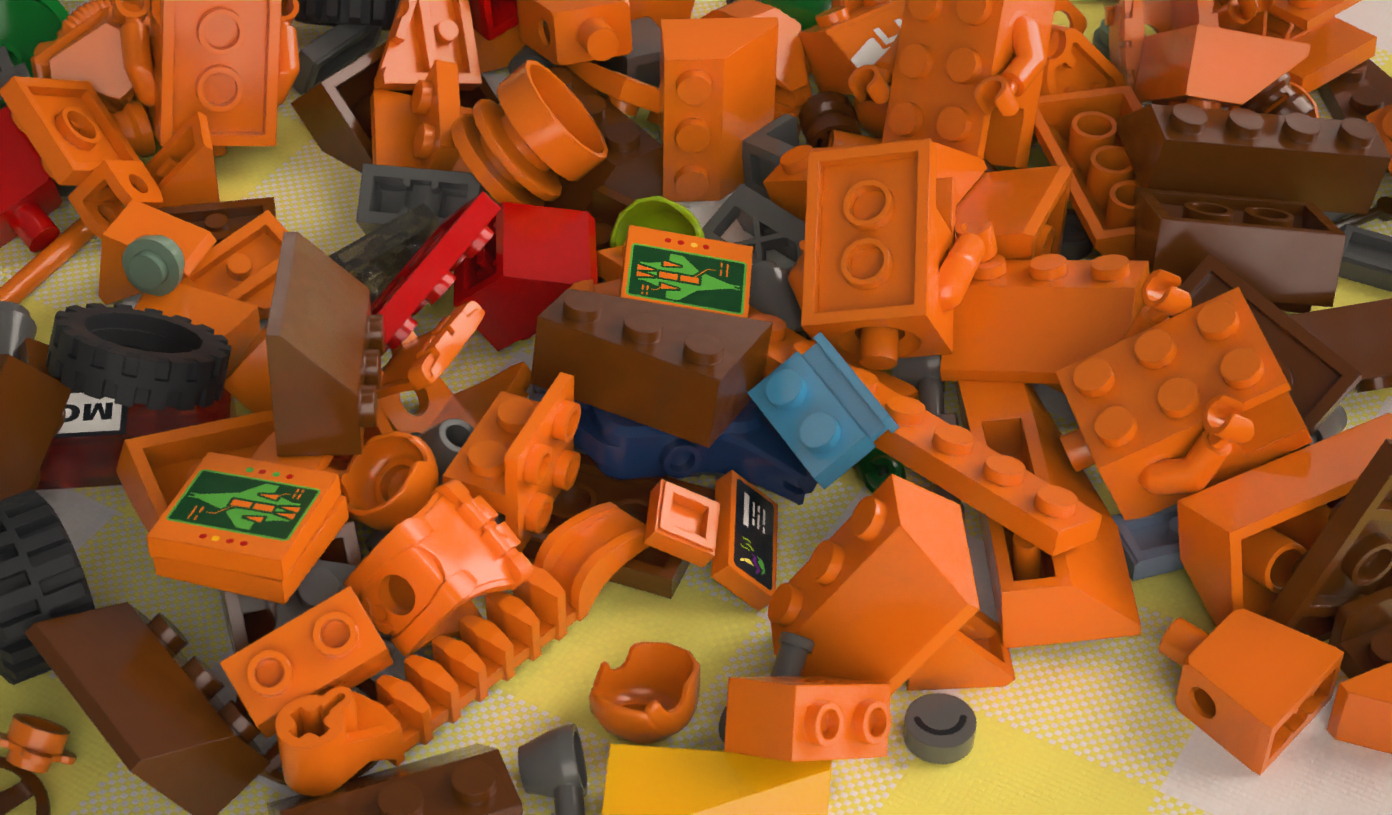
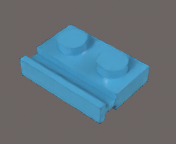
(822, 411)

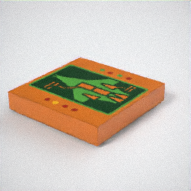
(686, 271)
(244, 515)

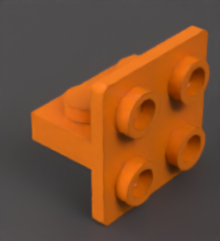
(417, 127)
(522, 456)

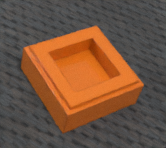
(682, 523)

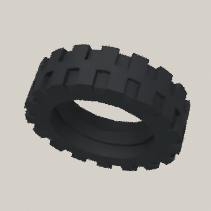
(138, 356)

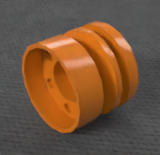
(529, 138)

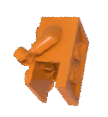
(1334, 43)
(215, 59)
(964, 76)
(884, 253)
(1179, 400)

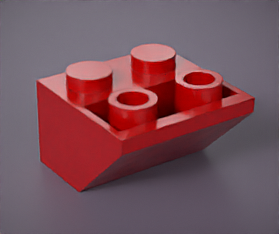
(526, 268)

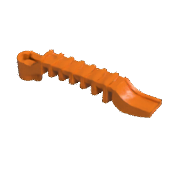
(339, 733)

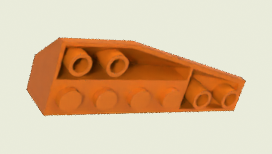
(1035, 594)

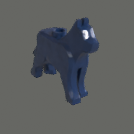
(636, 451)

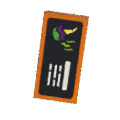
(745, 541)

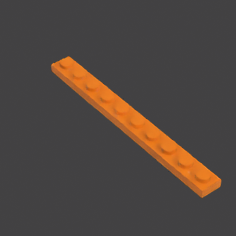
(945, 452)

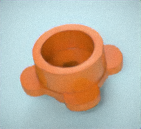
(36, 743)

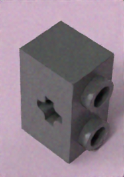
(395, 190)

